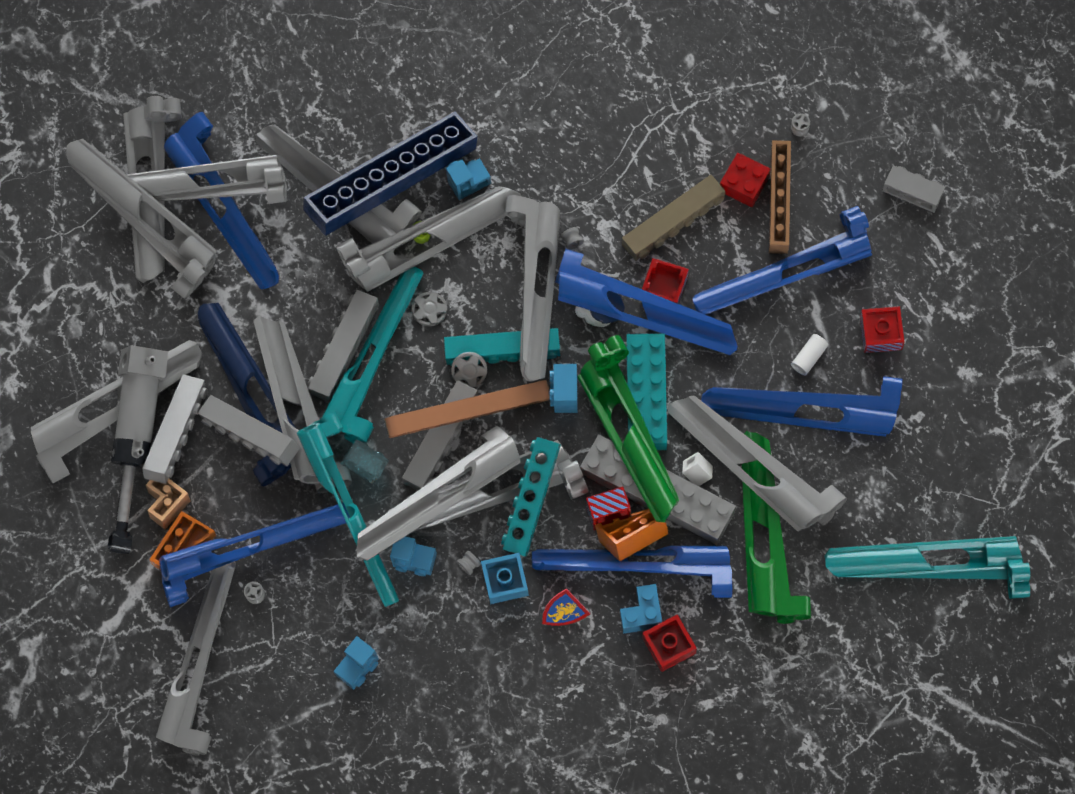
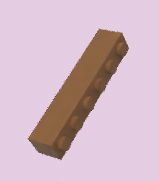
(780, 197)

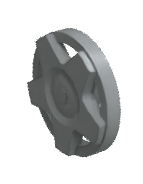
(429, 308)
(469, 369)

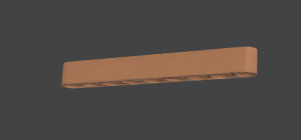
(467, 409)

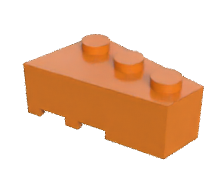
(182, 534)
(631, 534)

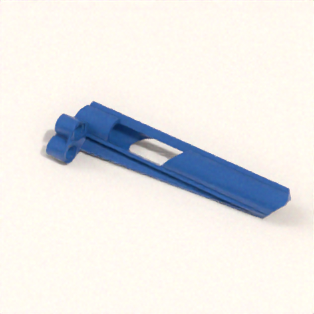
(186, 150)
(835, 252)
(590, 288)
(199, 559)
(689, 560)

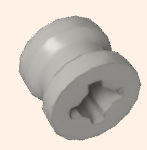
(798, 121)
(572, 238)
(468, 562)
(252, 589)

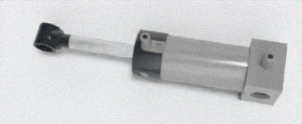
(134, 429)

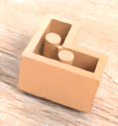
(169, 502)

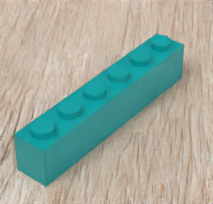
(494, 346)

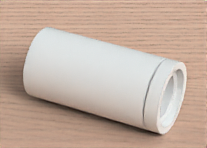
(809, 354)

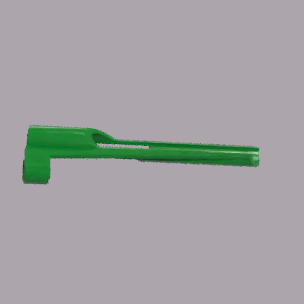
(606, 388)
(768, 581)

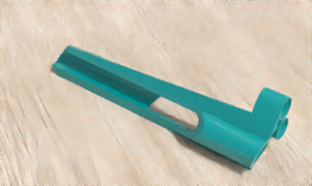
(350, 393)
(320, 455)
(988, 560)

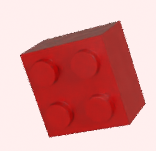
(745, 179)
(669, 643)

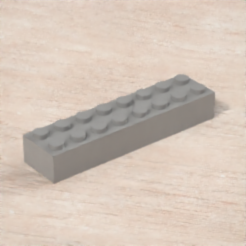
(696, 510)

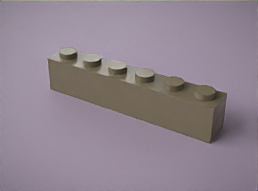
(673, 217)

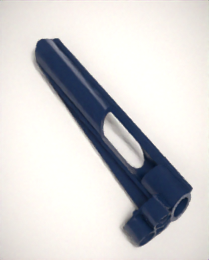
(239, 369)

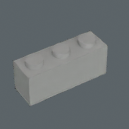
(913, 188)

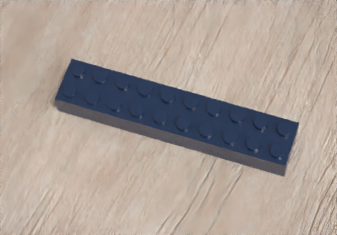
(389, 173)

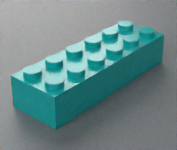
(648, 383)

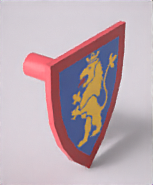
(563, 610)

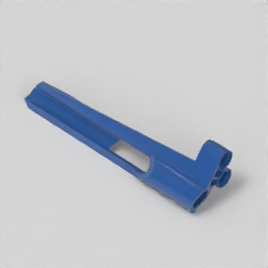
(861, 412)

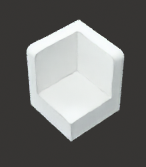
(697, 469)

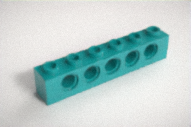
(551, 450)

